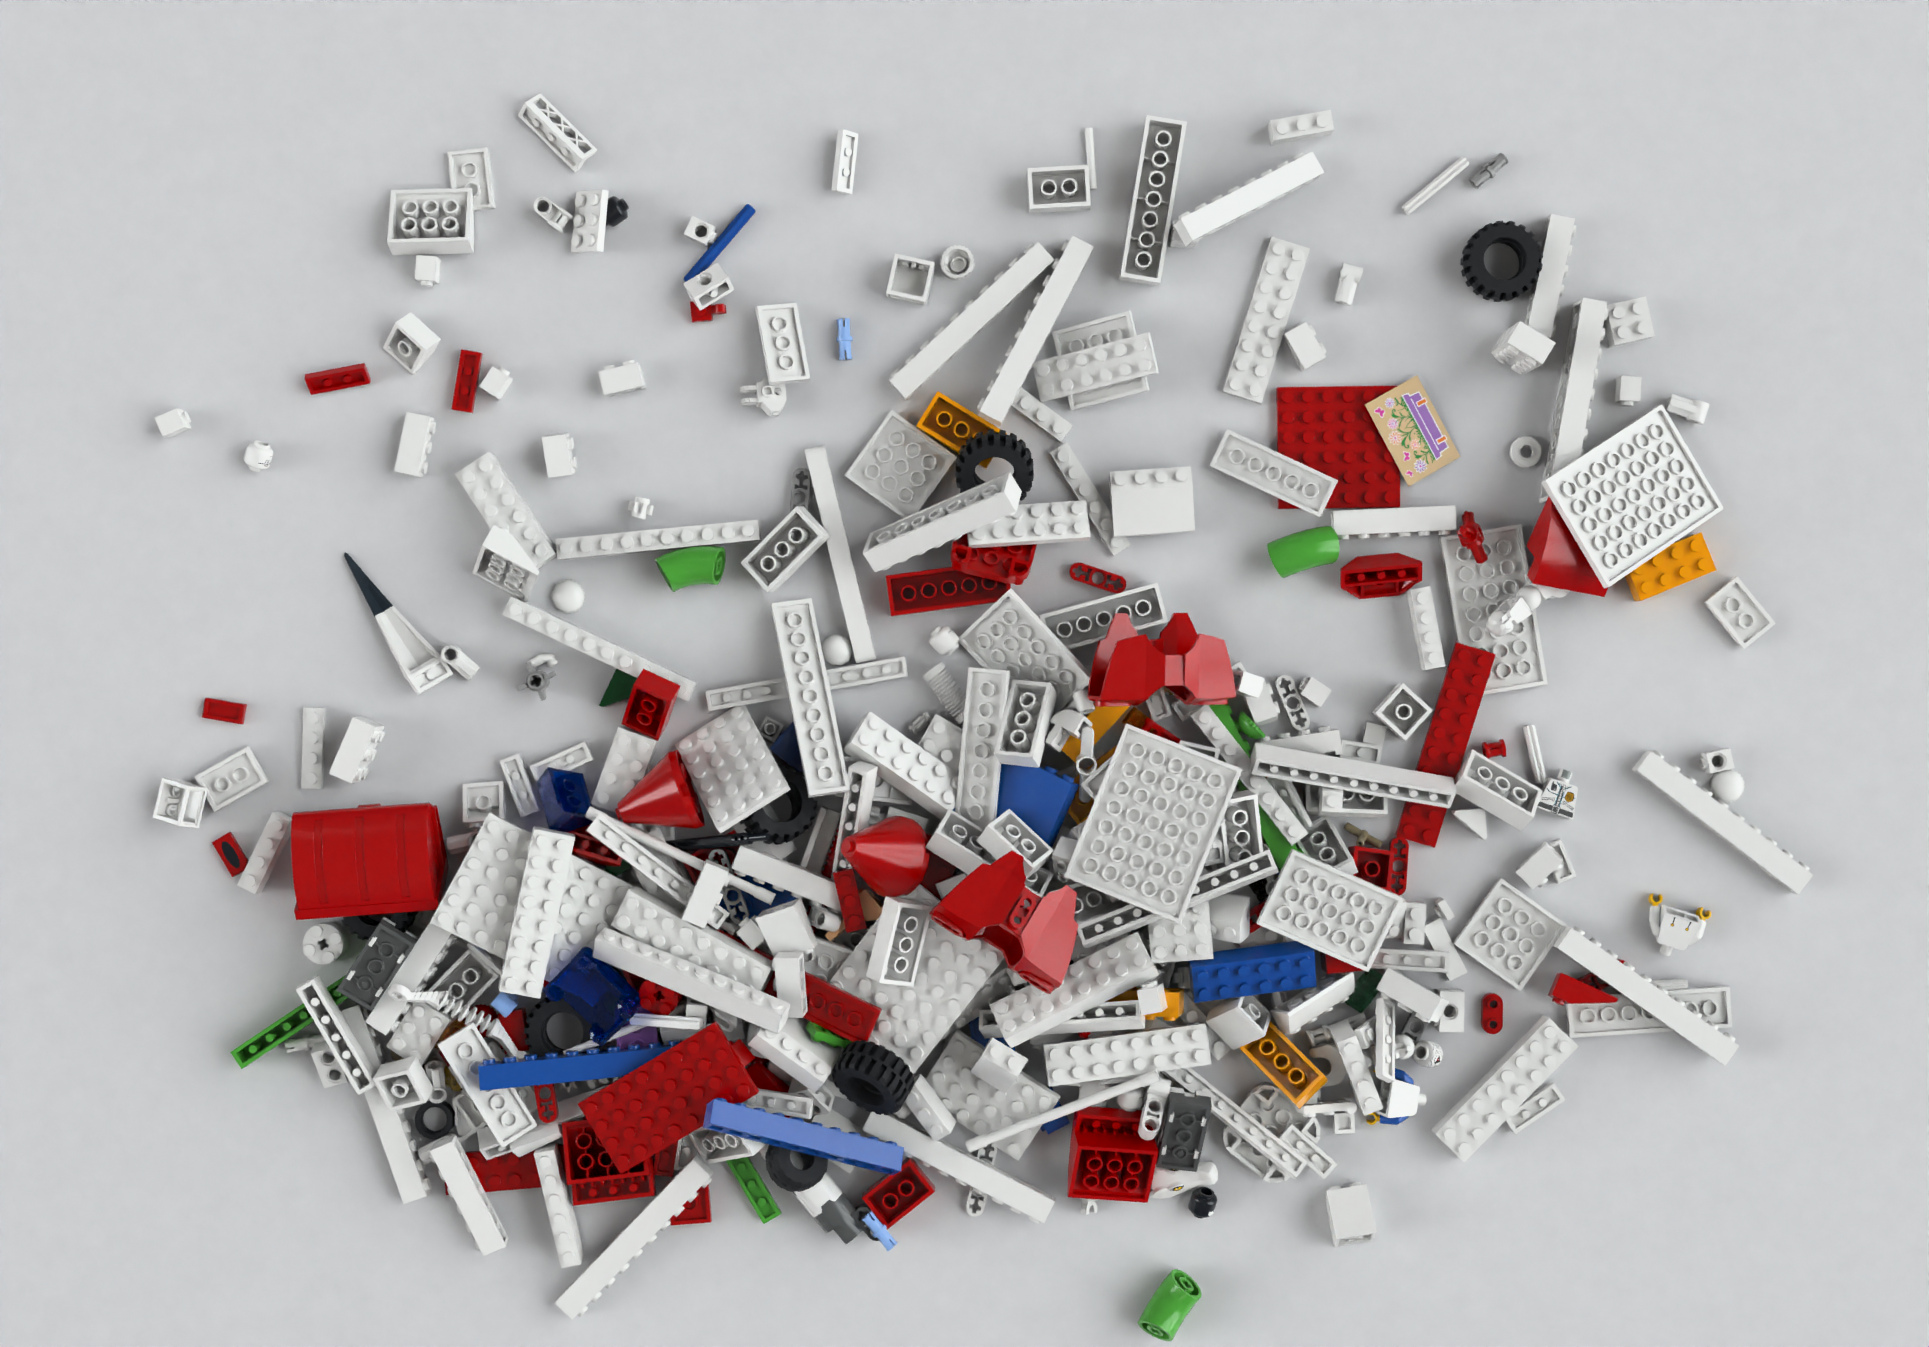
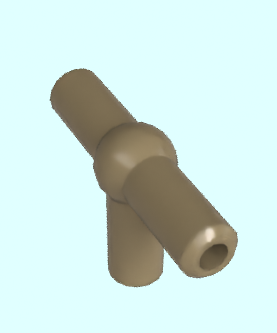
(1362, 835)

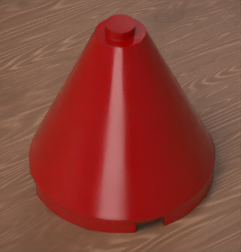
(663, 797)
(889, 855)

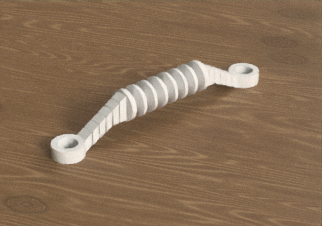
(439, 999)

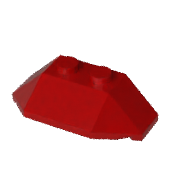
(1380, 575)
(591, 849)

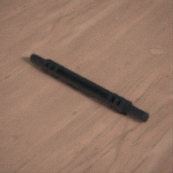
(718, 841)

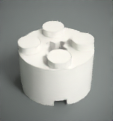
(315, 948)

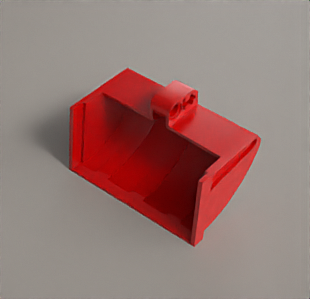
(367, 860)

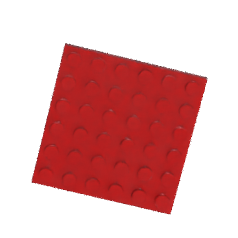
(1337, 437)

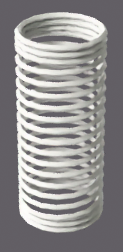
(949, 693)

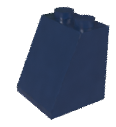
(787, 748)

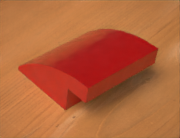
(1558, 557)
(1109, 1156)
(594, 1173)

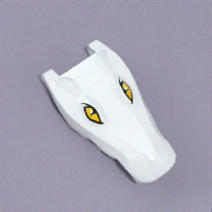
(1173, 1182)

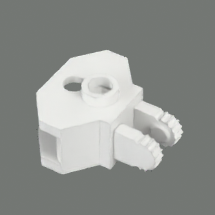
(766, 397)

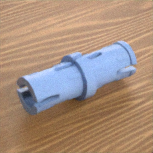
(844, 339)
(879, 1231)

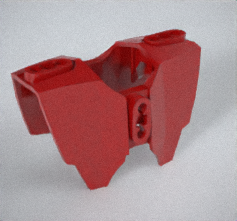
(1133, 667)
(986, 907)

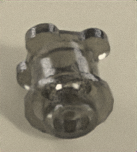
(1259, 888)

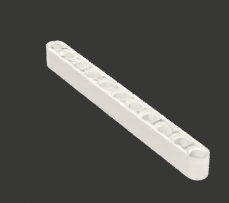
(840, 554)

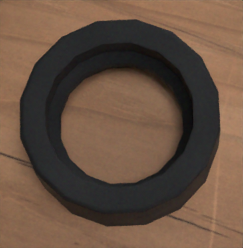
(427, 1133)

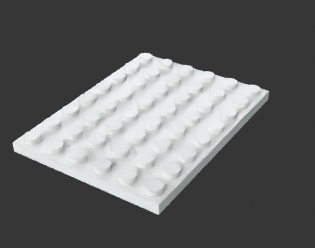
(1632, 496)
(1153, 823)
(487, 887)
(944, 985)

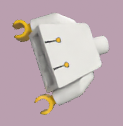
(1675, 927)

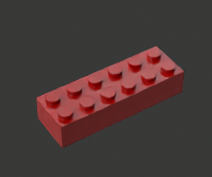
(940, 591)

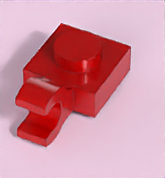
(707, 313)

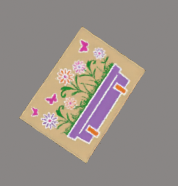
(1412, 430)

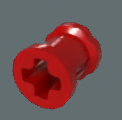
(1488, 749)

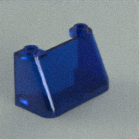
(595, 994)

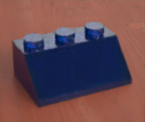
(564, 799)

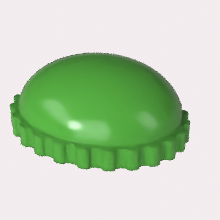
(1249, 727)

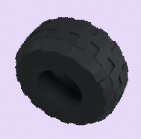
(788, 1176)

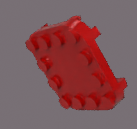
(998, 563)

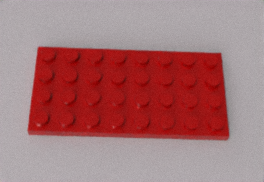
(666, 1097)

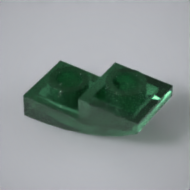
(1365, 990)

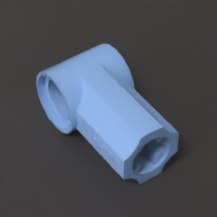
(505, 1003)

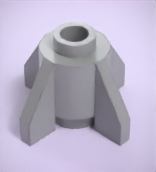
(531, 681)

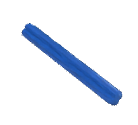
(721, 242)

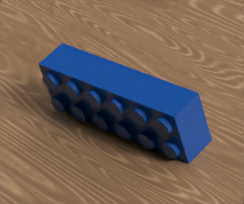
(1253, 971)

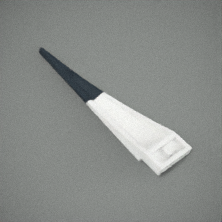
(414, 655)

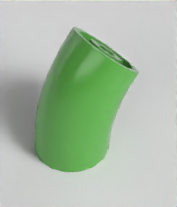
(1304, 550)
(692, 566)
(1170, 1305)

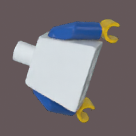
(1398, 1100)

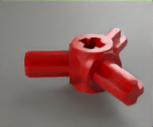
(1472, 537)

